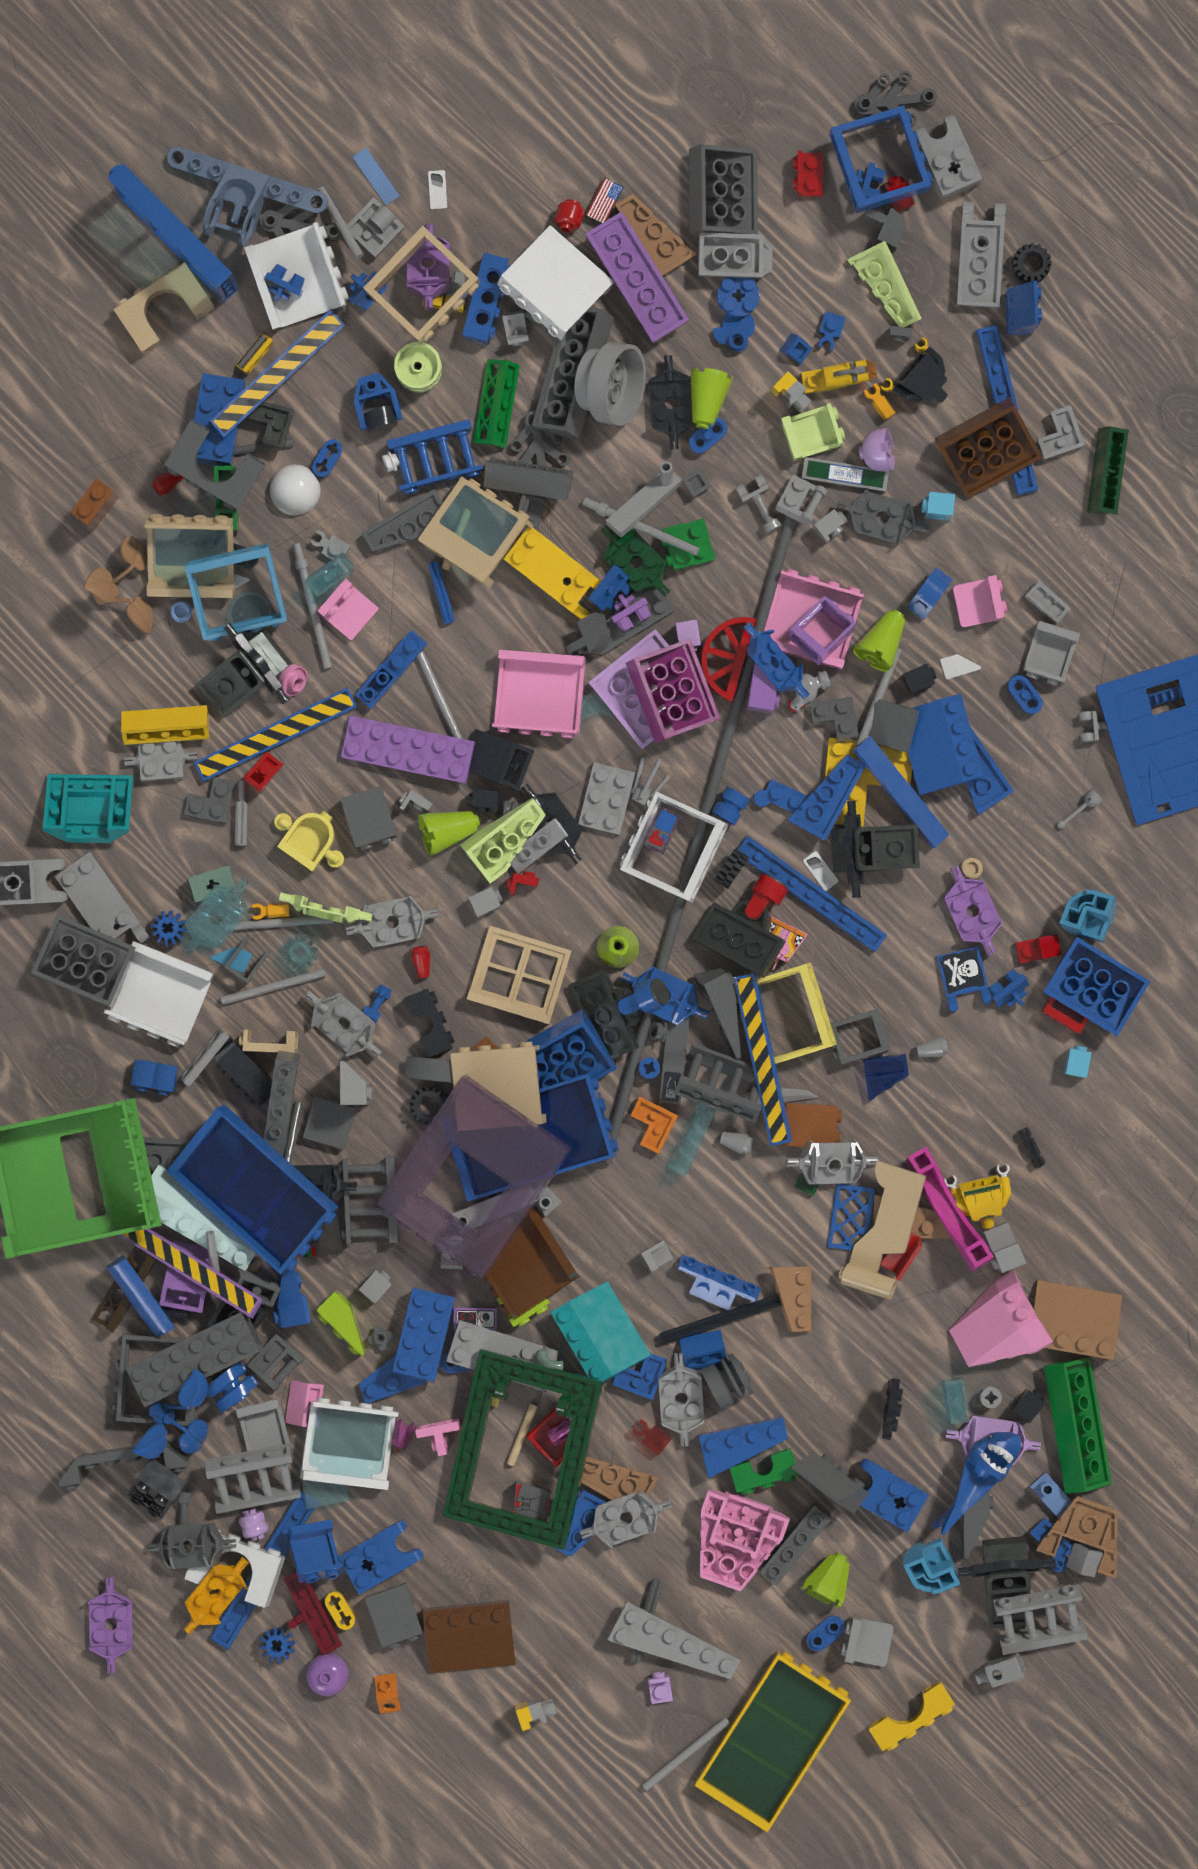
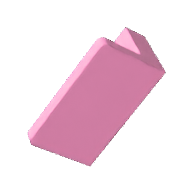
(299, 1401)

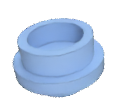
(181, 611)

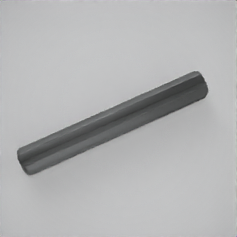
(650, 1606)

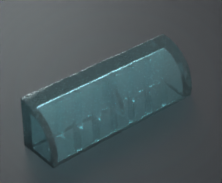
(690, 1138)

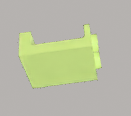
(813, 432)

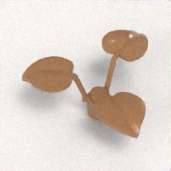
(105, 590)

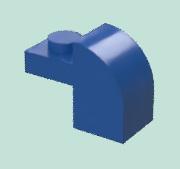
(929, 593)

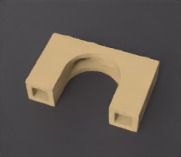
(178, 282)

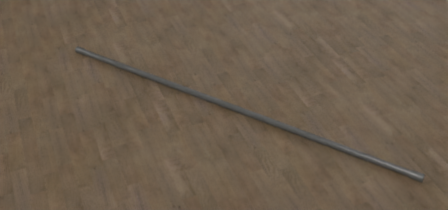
(701, 827)

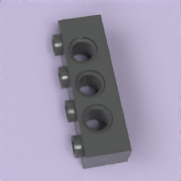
(794, 1544)

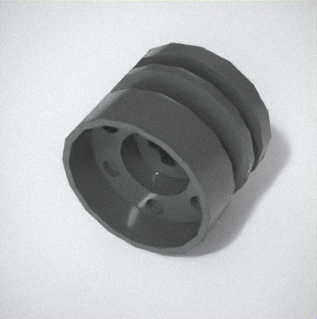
(727, 1381)

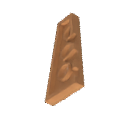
(659, 241)
(925, 1223)
(615, 1480)

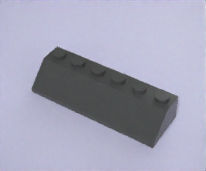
(557, 405)

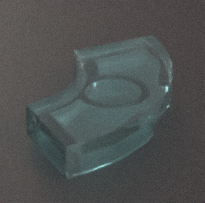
(594, 705)

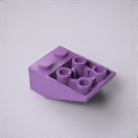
(180, 1291)

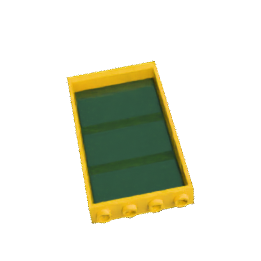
(773, 1740)

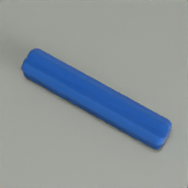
(441, 592)

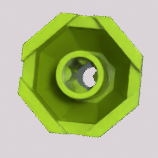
(829, 1580)

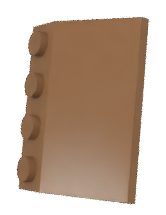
(1079, 1318)

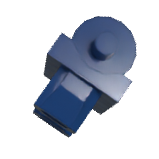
(873, 174)
(294, 286)
(360, 296)
(1013, 992)

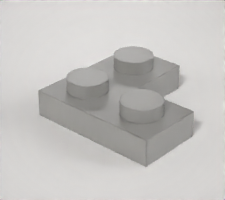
(1067, 436)

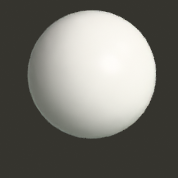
(295, 490)

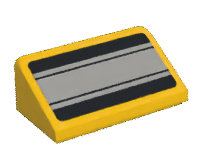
(254, 354)

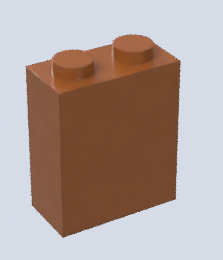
(94, 504)
(812, 1123)

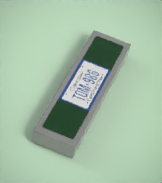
(844, 474)

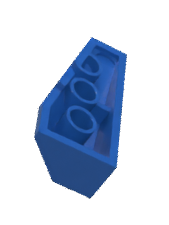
(290, 1305)

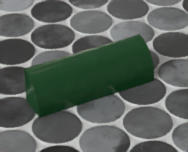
(1107, 471)

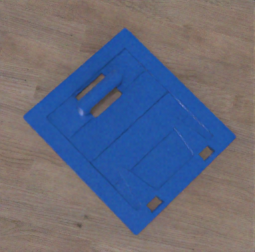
(1158, 750)

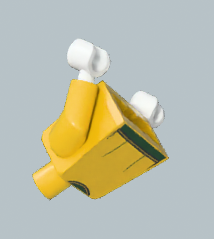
(983, 1197)

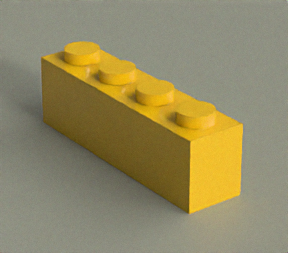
(165, 725)

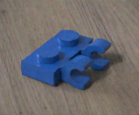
(608, 588)

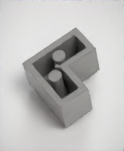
(1003, 1248)

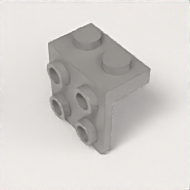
(867, 1641)

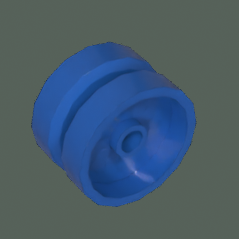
(230, 1385)

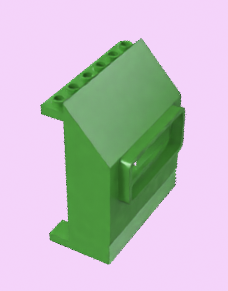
(37, 1187)

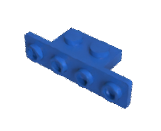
(716, 1285)

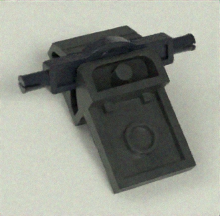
(245, 672)
(871, 848)
(1006, 1574)

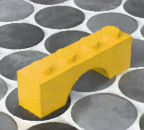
(889, 1731)

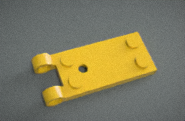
(548, 566)

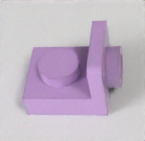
(660, 1688)

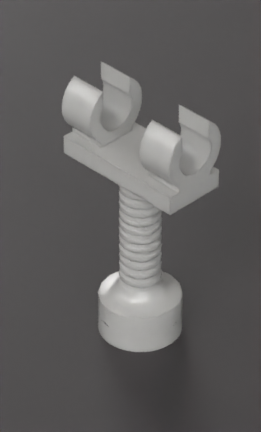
(770, 524)
(1088, 716)

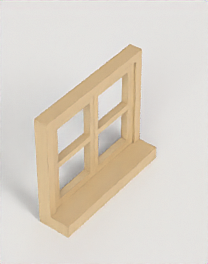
(510, 1003)

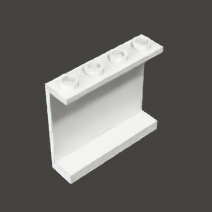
(308, 256)
(554, 282)
(161, 995)

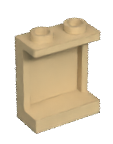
(290, 1046)

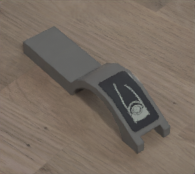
(673, 1062)

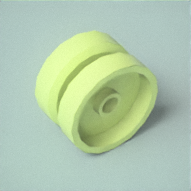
(405, 364)

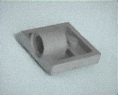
(375, 227)

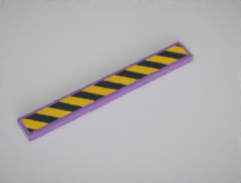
(195, 1270)

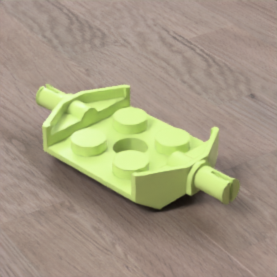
(334, 914)

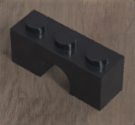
(424, 1004)

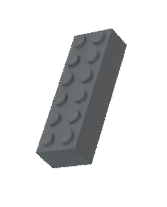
(205, 1351)

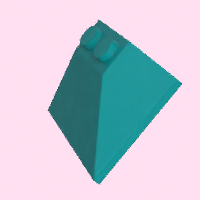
(87, 807)

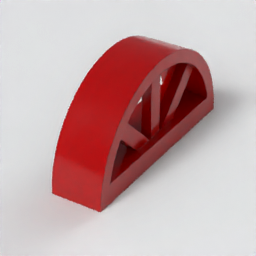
(739, 658)

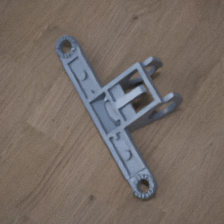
(245, 189)

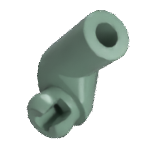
(541, 1358)

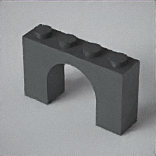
(184, 462)

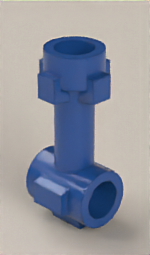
(372, 1012)

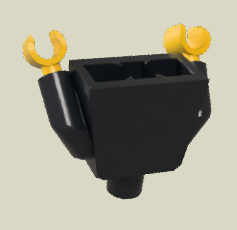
(921, 378)

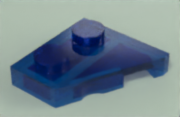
(884, 1072)

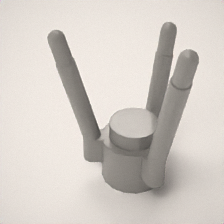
(642, 793)

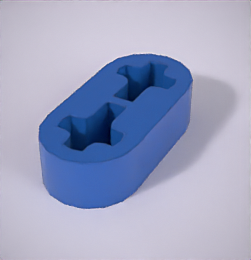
(332, 461)

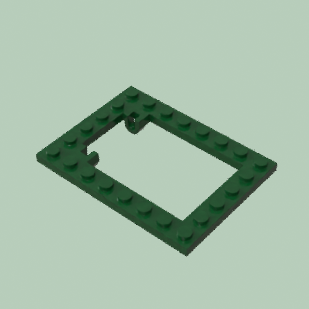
(490, 1380)

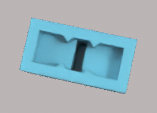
(938, 506)

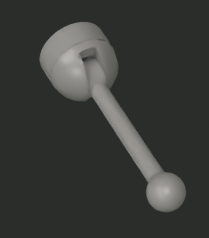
(1091, 799)

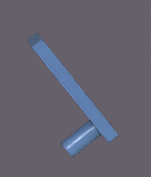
(1052, 1496)

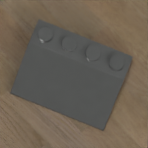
(723, 190)
(84, 961)

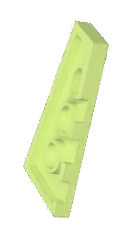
(883, 276)

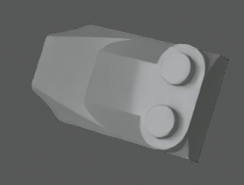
(733, 255)

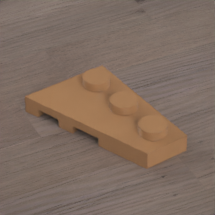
(795, 1295)

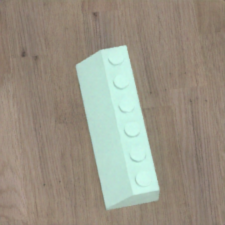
(192, 1219)

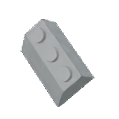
(353, 1086)

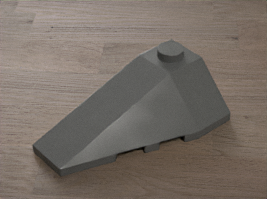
(719, 993)

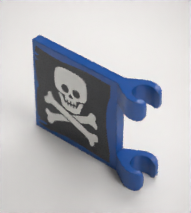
(962, 974)

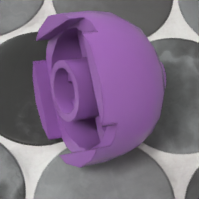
(327, 1674)

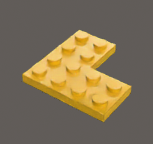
(839, 750)

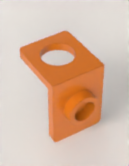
(387, 1693)

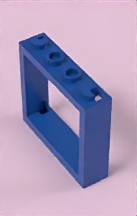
(859, 203)

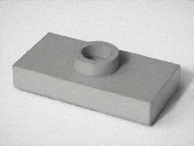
(1047, 602)

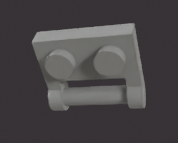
(794, 496)

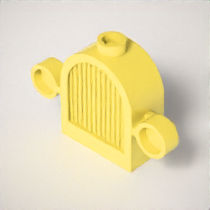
(309, 839)

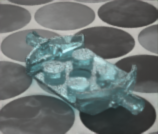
(223, 902)

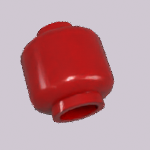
(569, 215)

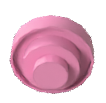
(293, 679)

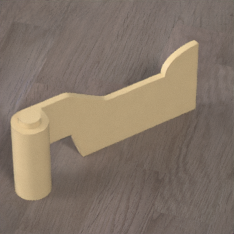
(889, 1233)

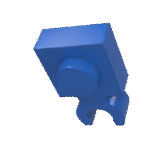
(831, 327)

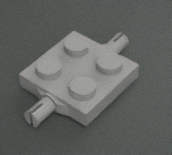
(161, 760)

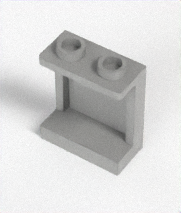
(1050, 653)
(263, 1425)

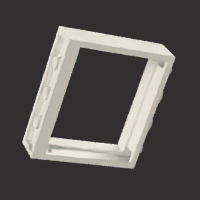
(706, 857)

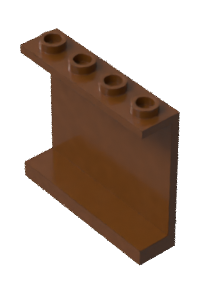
(530, 1268)

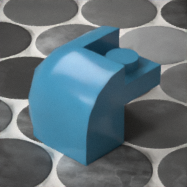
(1089, 915)
(931, 1567)

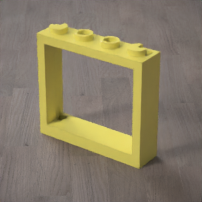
(817, 1006)

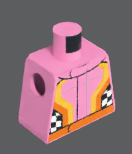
(792, 937)

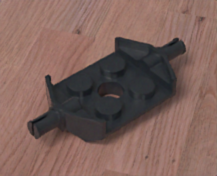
(668, 385)
(555, 809)
(327, 1180)

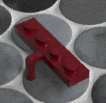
(313, 1614)

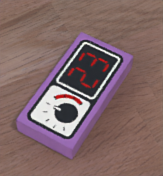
(479, 1316)

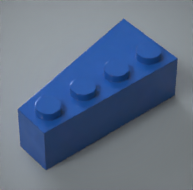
(738, 1443)

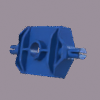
(783, 672)
(683, 996)

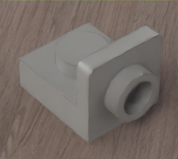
(419, 802)

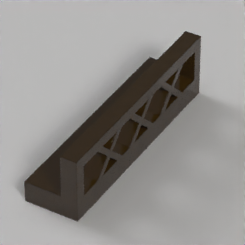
(125, 1303)

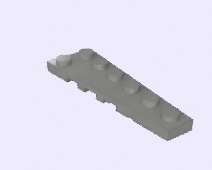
(655, 1636)

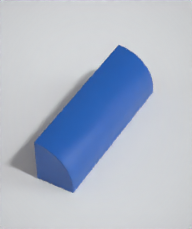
(139, 1296)

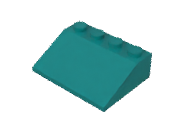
(600, 1333)

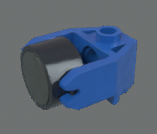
(382, 417)

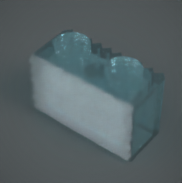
(330, 574)
(955, 1400)

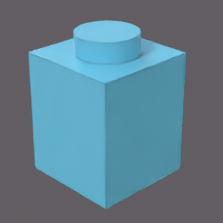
(1077, 1061)

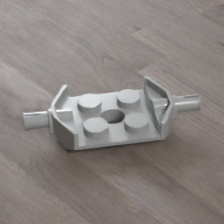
(410, 925)
(327, 1019)
(816, 1158)
(681, 1415)
(613, 1530)

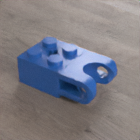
(885, 1488)
(383, 1552)

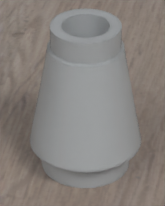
(934, 1048)
(738, 1142)

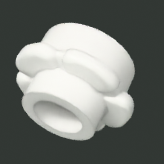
(390, 461)

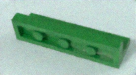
(500, 403)

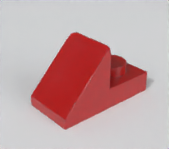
(263, 772)
(1038, 948)

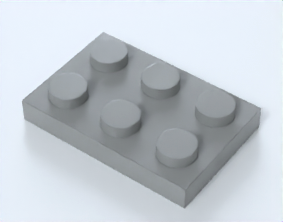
(606, 798)

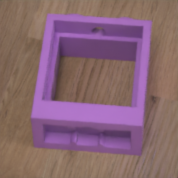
(809, 644)

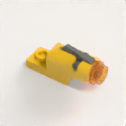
(838, 376)

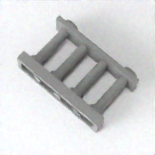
(248, 1461)
(1045, 1636)

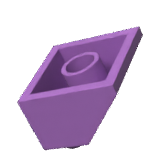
(762, 693)

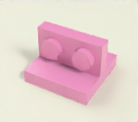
(438, 1430)

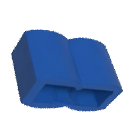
(154, 1076)

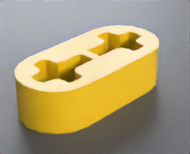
(344, 1606)

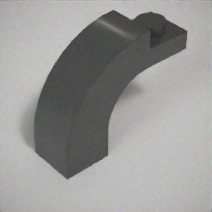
(429, 1069)

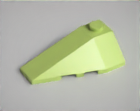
(500, 841)

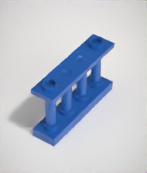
(420, 439)

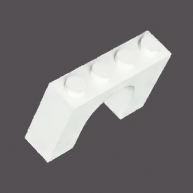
(265, 1570)

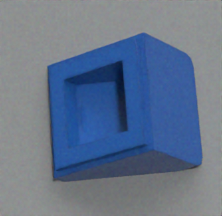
(796, 348)

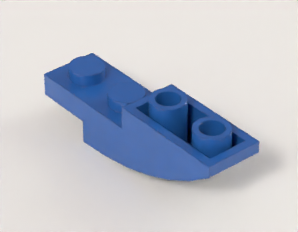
(391, 669)

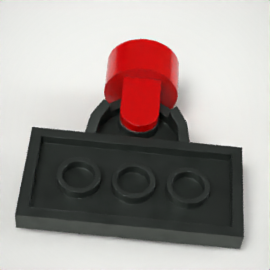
(744, 931)

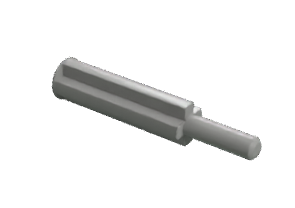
(241, 817)

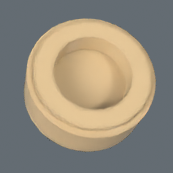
(971, 868)

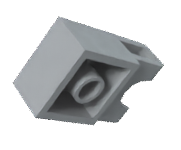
(947, 153)
(32, 881)

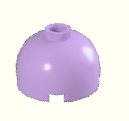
(877, 450)

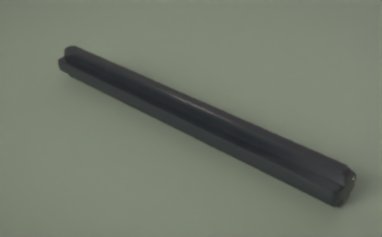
(720, 1319)

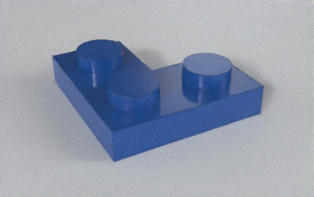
(643, 1382)

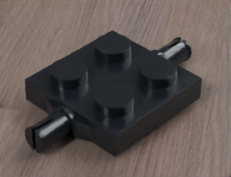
(892, 1408)

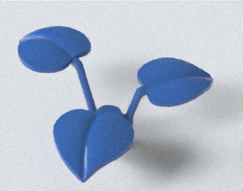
(154, 1441)

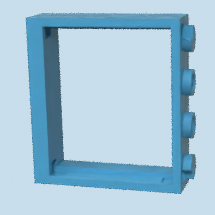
(253, 624)

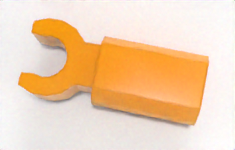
(880, 403)
(273, 910)

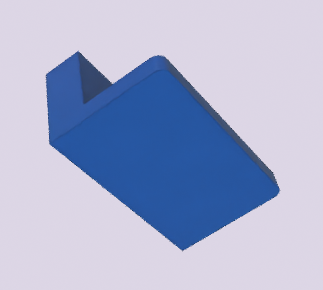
(703, 1349)

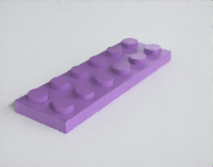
(637, 277)
(408, 749)

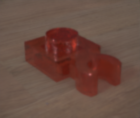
(654, 1439)

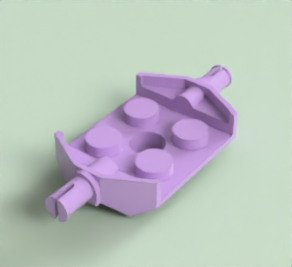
(982, 1426)

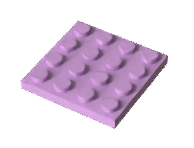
(619, 694)

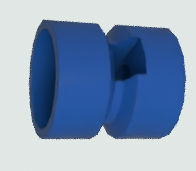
(731, 804)

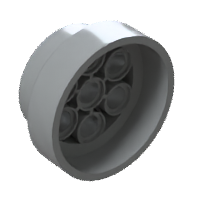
(611, 382)

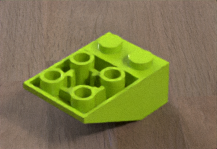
(341, 1316)

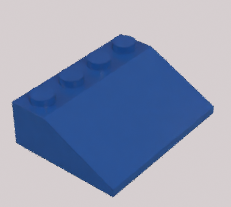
(943, 746)
(1096, 986)
(570, 1051)

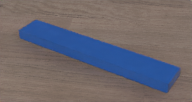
(900, 792)

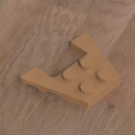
(1089, 1524)

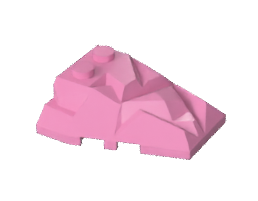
(737, 1537)

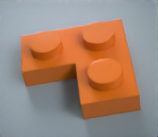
(659, 1122)

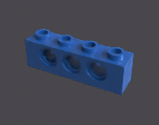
(472, 330)

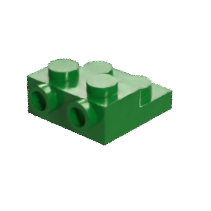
(692, 533)

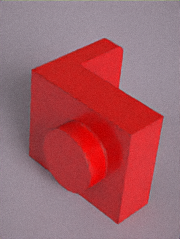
(895, 183)
(527, 878)

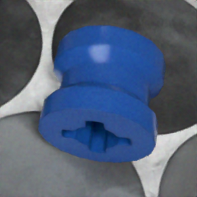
(649, 1068)

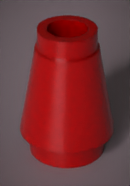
(165, 483)
(421, 960)

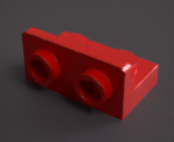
(809, 174)

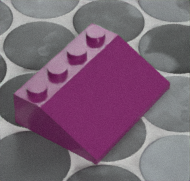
(672, 690)

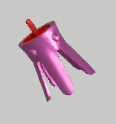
(559, 1433)
(402, 1434)

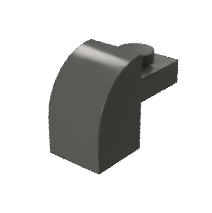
(891, 226)
(595, 636)

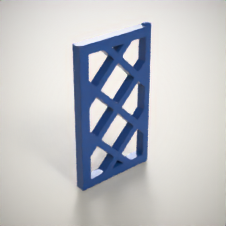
(838, 1204)

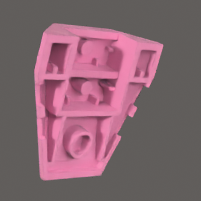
(1000, 1325)

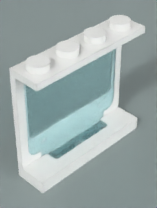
(348, 1444)

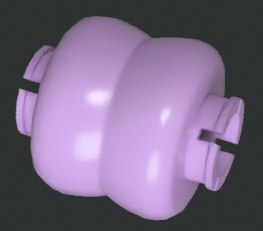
(253, 1524)

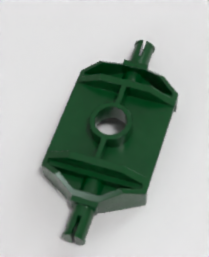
(630, 546)

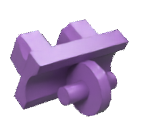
(622, 618)

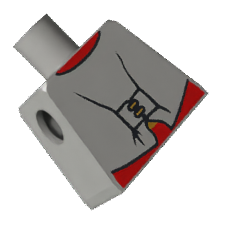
(1011, 1668)

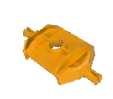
(207, 1607)

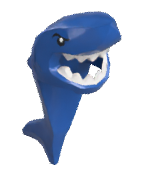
(984, 1467)

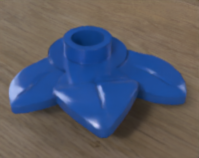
(733, 329)

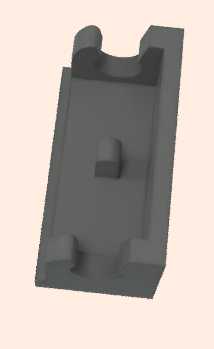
(534, 508)

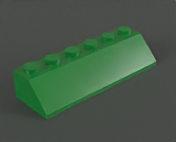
(1077, 1425)

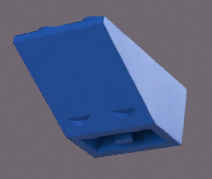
(1022, 309)

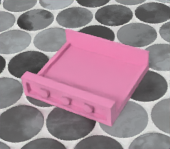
(794, 598)
(539, 693)

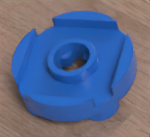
(730, 305)

